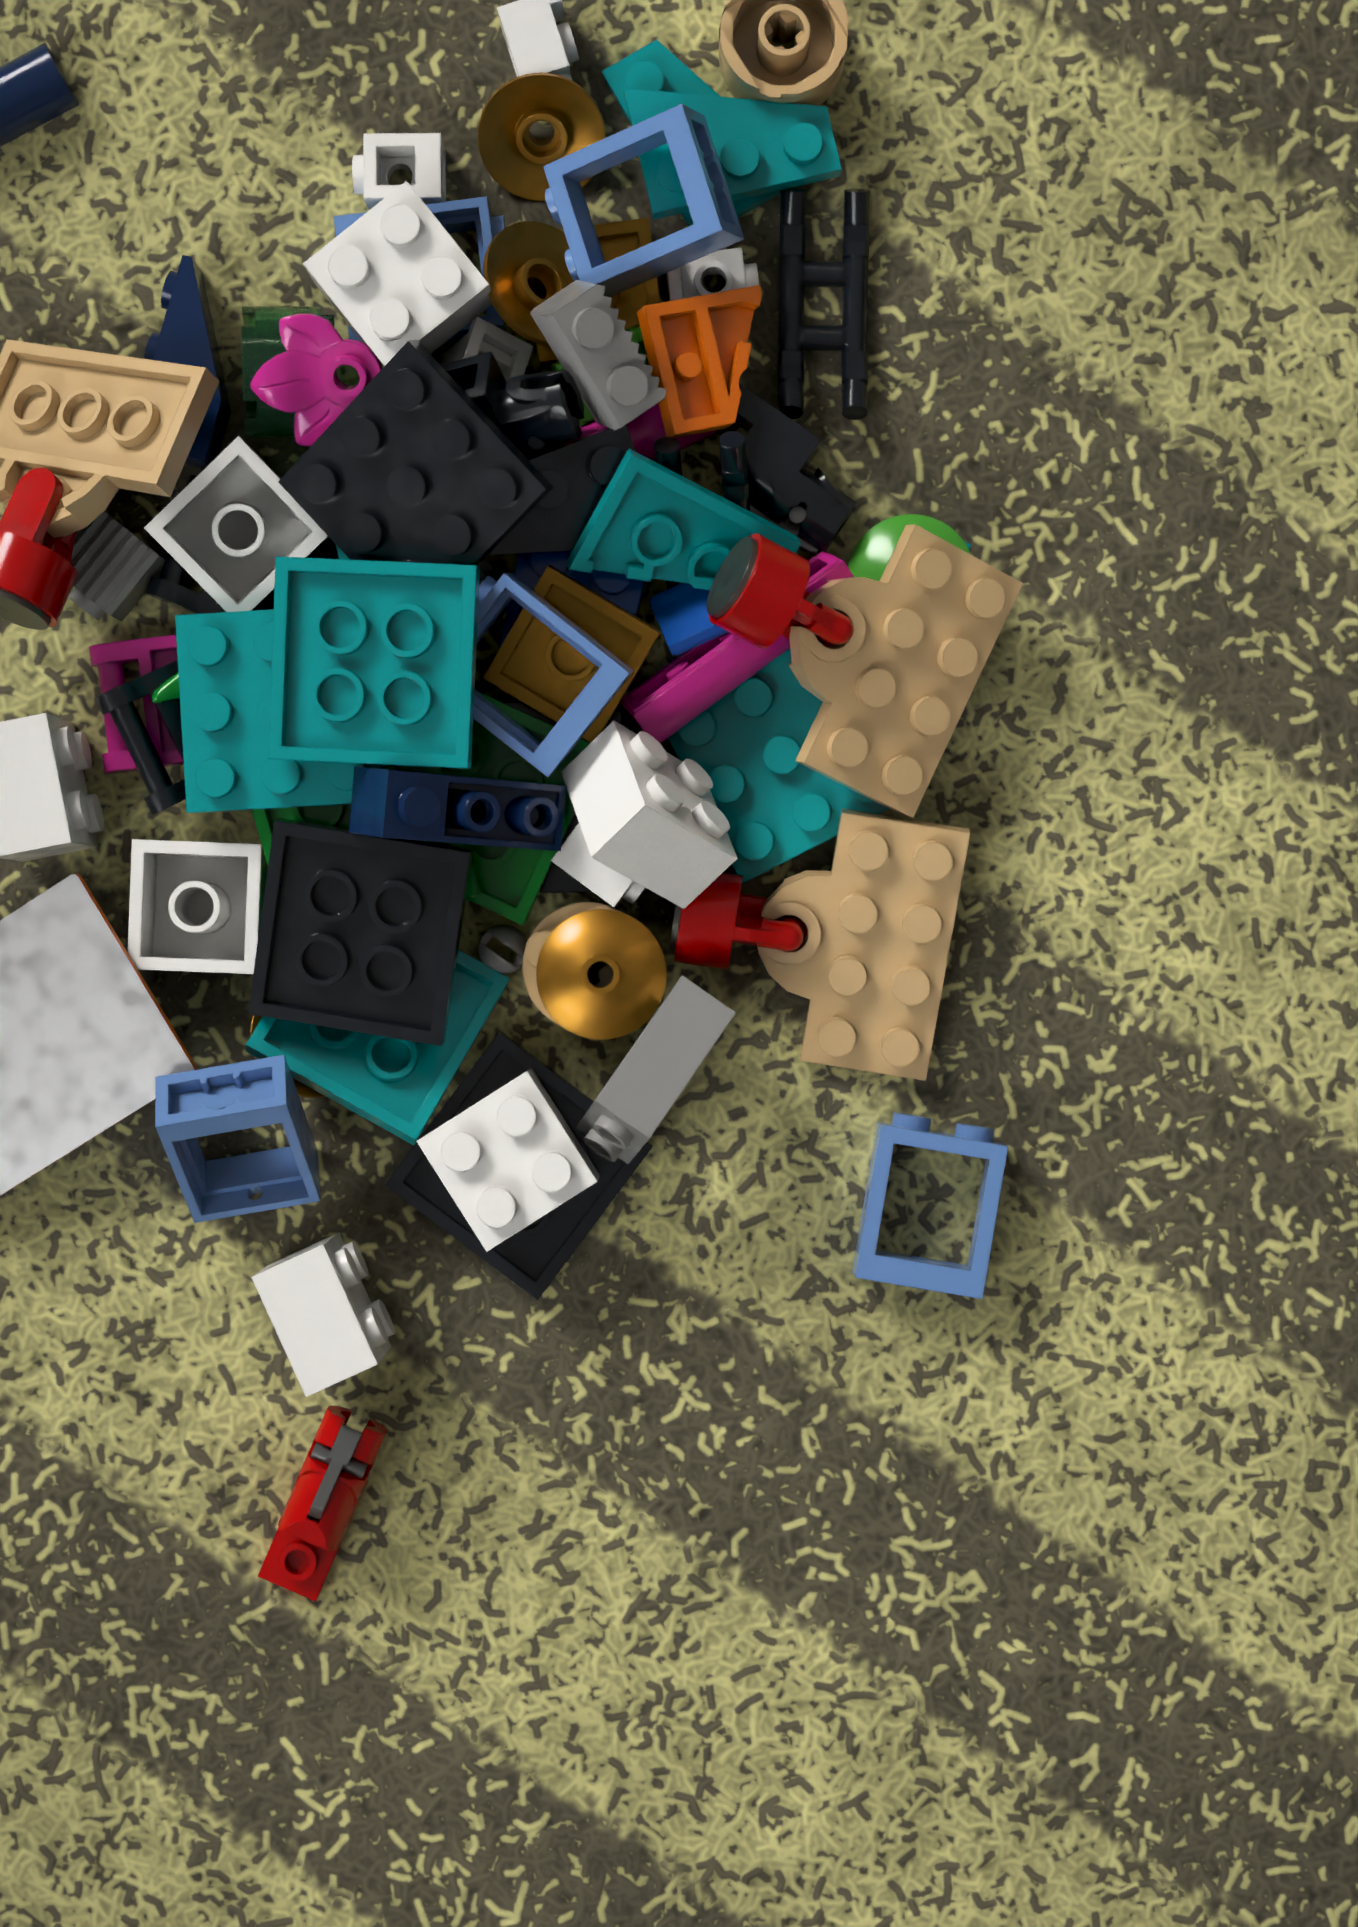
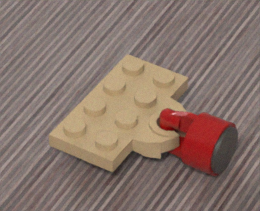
(68, 441)
(880, 655)
(851, 939)

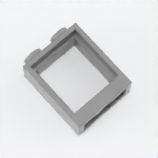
(654, 1072)

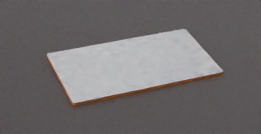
(73, 1031)

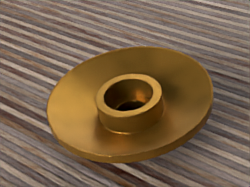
(504, 134)
(525, 260)
(636, 967)

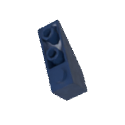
(191, 340)
(457, 809)

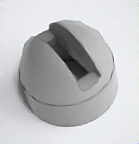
(509, 936)

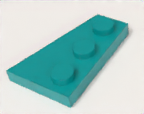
(757, 143)
(665, 527)

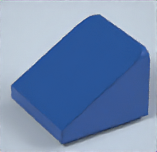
(684, 617)

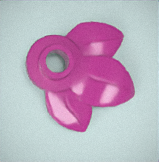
(306, 374)

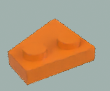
(699, 355)

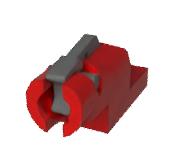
(322, 1503)

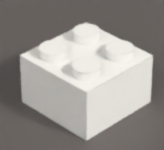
(399, 277)
(233, 527)
(45, 789)
(649, 814)
(195, 905)
(509, 1159)
(325, 1313)

